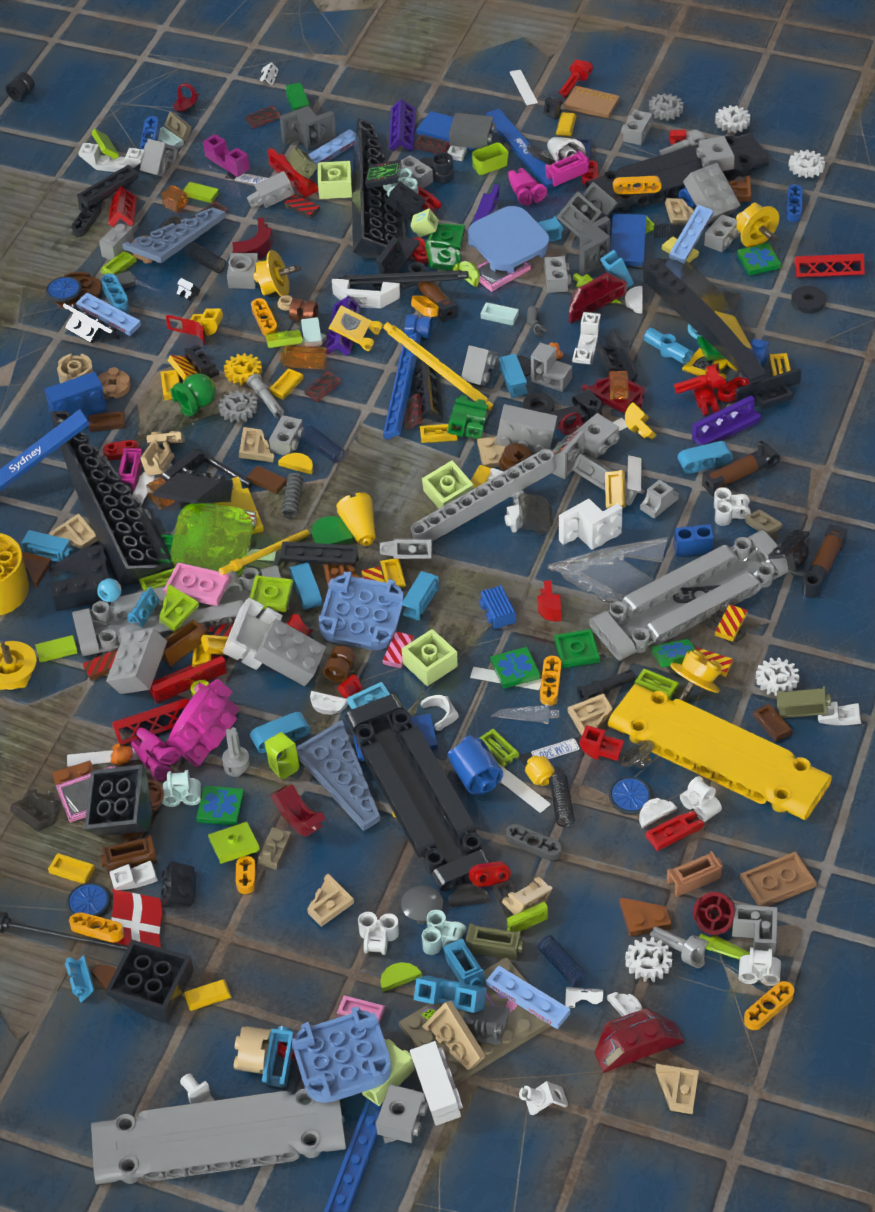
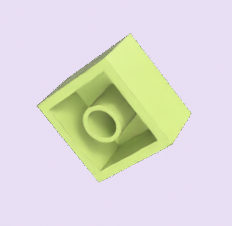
(334, 180)
(446, 484)
(429, 657)

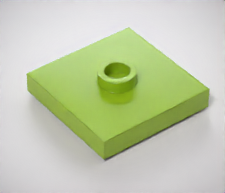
(283, 338)
(272, 592)
(233, 842)

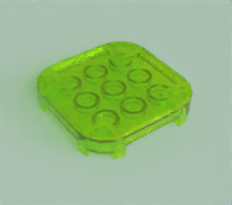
(211, 536)

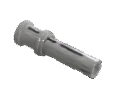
(262, 390)

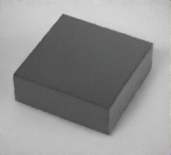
(126, 279)

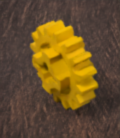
(241, 368)

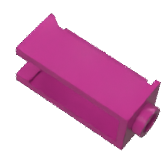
(567, 168)
(133, 456)

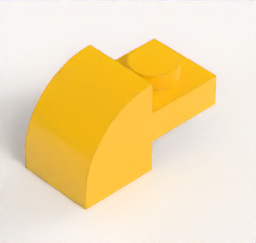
(209, 320)
(635, 419)

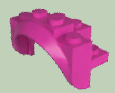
(203, 722)

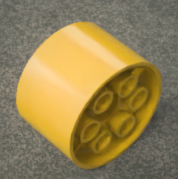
(13, 575)

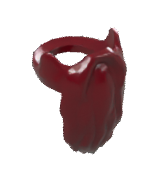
(185, 103)
(569, 429)

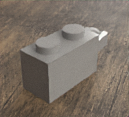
(271, 191)
(113, 241)
(408, 548)

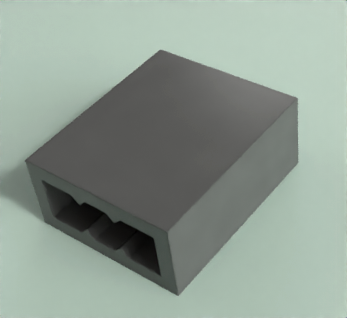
(471, 130)

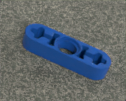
(147, 130)
(794, 207)

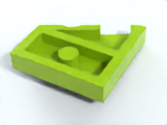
(176, 608)

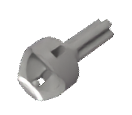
(691, 136)
(235, 756)
(692, 949)

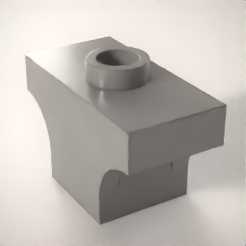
(658, 499)

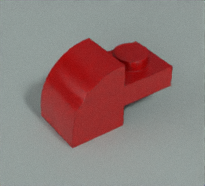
(549, 605)
(597, 744)

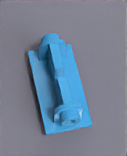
(145, 607)
(81, 979)

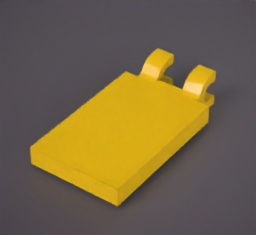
(242, 499)

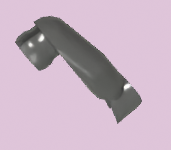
(532, 314)

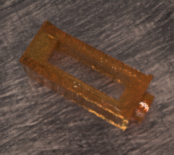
(304, 357)

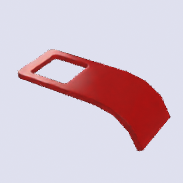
(189, 327)

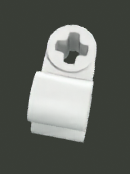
(729, 506)
(701, 799)
(377, 934)
(759, 966)

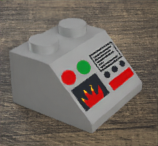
(567, 452)

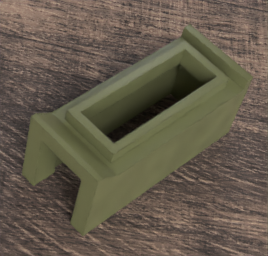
(301, 162)
(803, 703)
(494, 942)

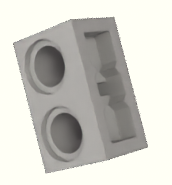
(637, 127)
(420, 171)
(721, 233)
(556, 274)
(286, 435)

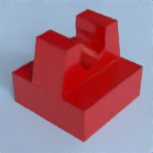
(676, 136)
(350, 687)

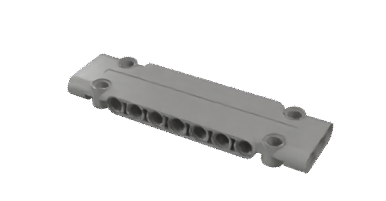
(653, 615)
(105, 625)
(214, 1137)

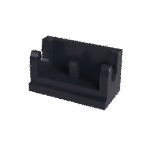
(200, 361)

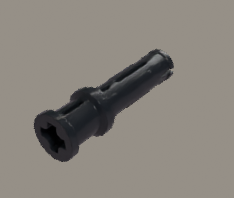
(599, 687)

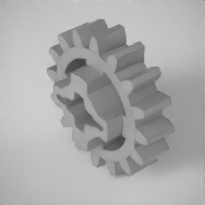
(666, 106)
(237, 406)

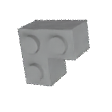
(157, 156)
(477, 365)
(547, 370)
(756, 923)

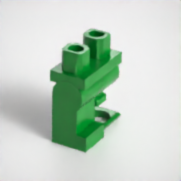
(469, 412)

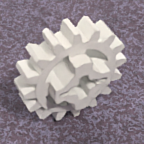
(732, 119)
(806, 163)
(777, 676)
(648, 959)

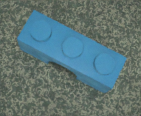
(438, 990)

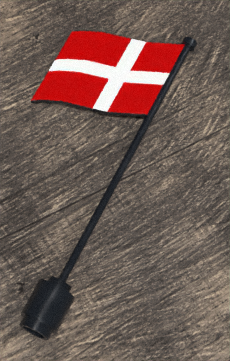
(136, 912)

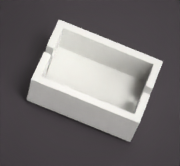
(249, 632)
(437, 1082)

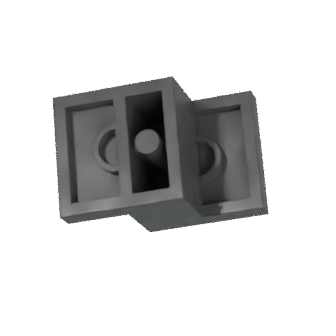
(307, 127)
(586, 208)
(594, 245)

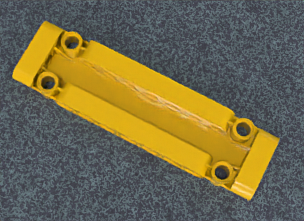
(721, 751)

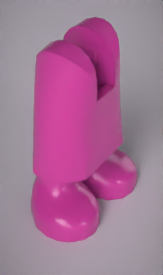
(526, 187)
(154, 754)

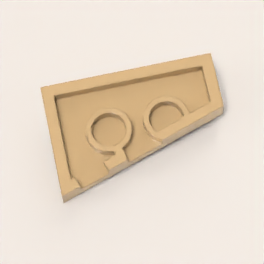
(455, 1034)

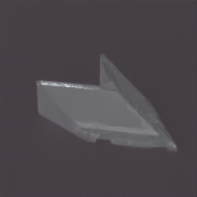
(606, 571)

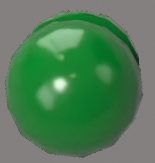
(194, 393)

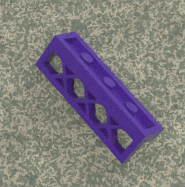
(399, 123)
(488, 204)
(341, 342)
(726, 425)

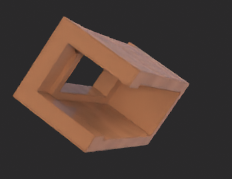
(697, 879)

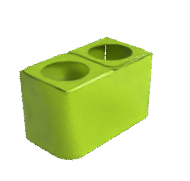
(489, 158)
(284, 765)

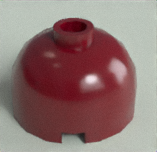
(714, 913)

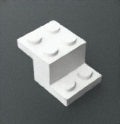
(590, 524)

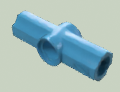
(668, 345)

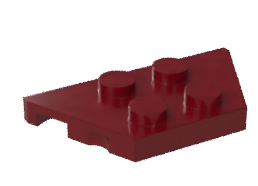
(601, 391)

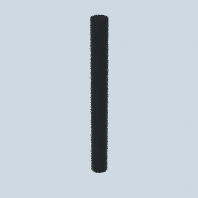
(215, 463)

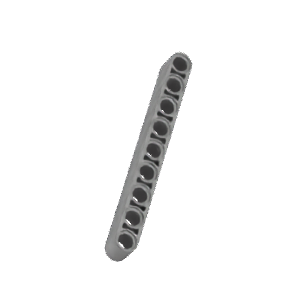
(485, 496)

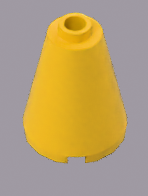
(358, 517)

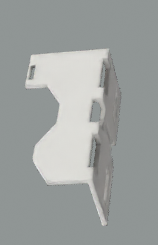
(271, 74)
(574, 996)

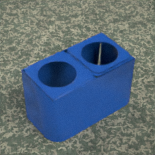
(687, 545)

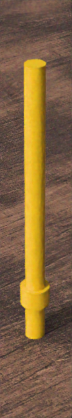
(237, 564)

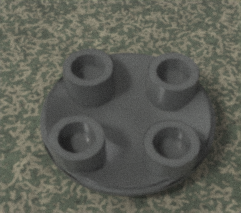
(420, 901)

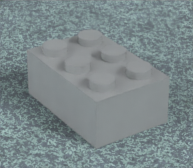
(711, 190)
(526, 428)
(290, 652)
(136, 661)

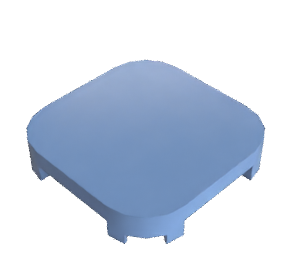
(508, 238)
(361, 612)
(342, 1056)

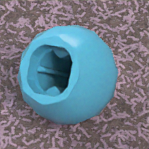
(109, 590)

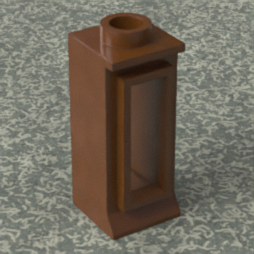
(183, 642)
(130, 853)

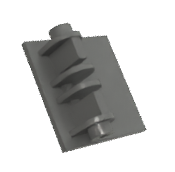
(487, 1024)

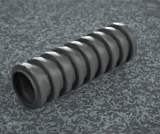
(292, 495)

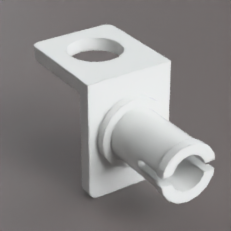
(196, 1092)
(542, 1096)

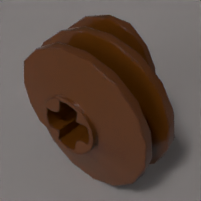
(513, 455)

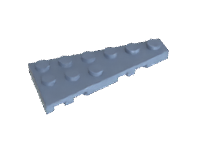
(172, 238)
(337, 769)

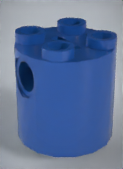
(475, 765)

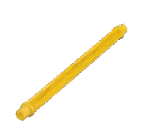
(434, 363)

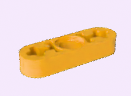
(624, 181)
(255, 304)
(425, 306)
(553, 687)
(109, 930)
(766, 1014)

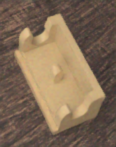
(156, 459)
(528, 896)

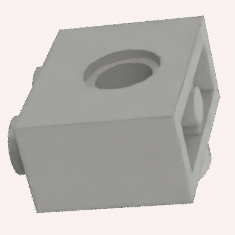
(716, 151)
(241, 270)
(599, 435)
(407, 1124)

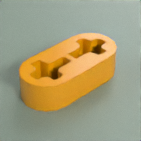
(250, 874)

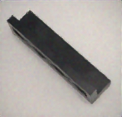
(107, 186)
(430, 389)
(319, 553)

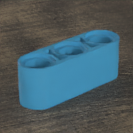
(115, 293)
(705, 457)
(305, 586)
(292, 725)

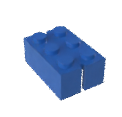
(78, 393)

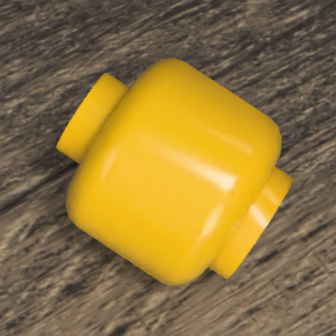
(539, 770)

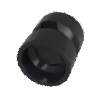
(20, 86)
(442, 167)

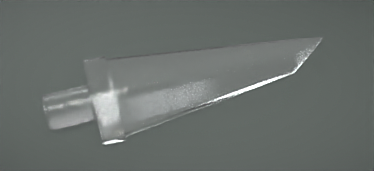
(533, 713)

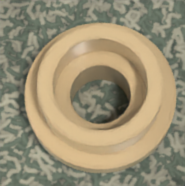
(284, 302)

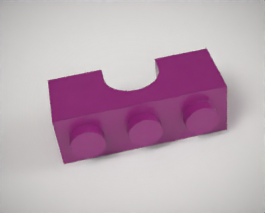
(232, 161)

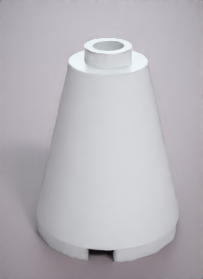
(564, 147)

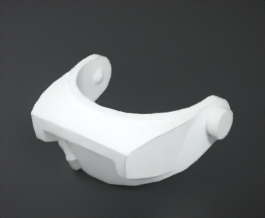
(443, 702)

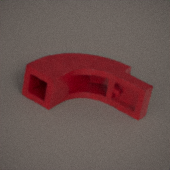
(260, 243)
(296, 812)

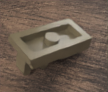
(178, 126)
(761, 521)
(274, 848)

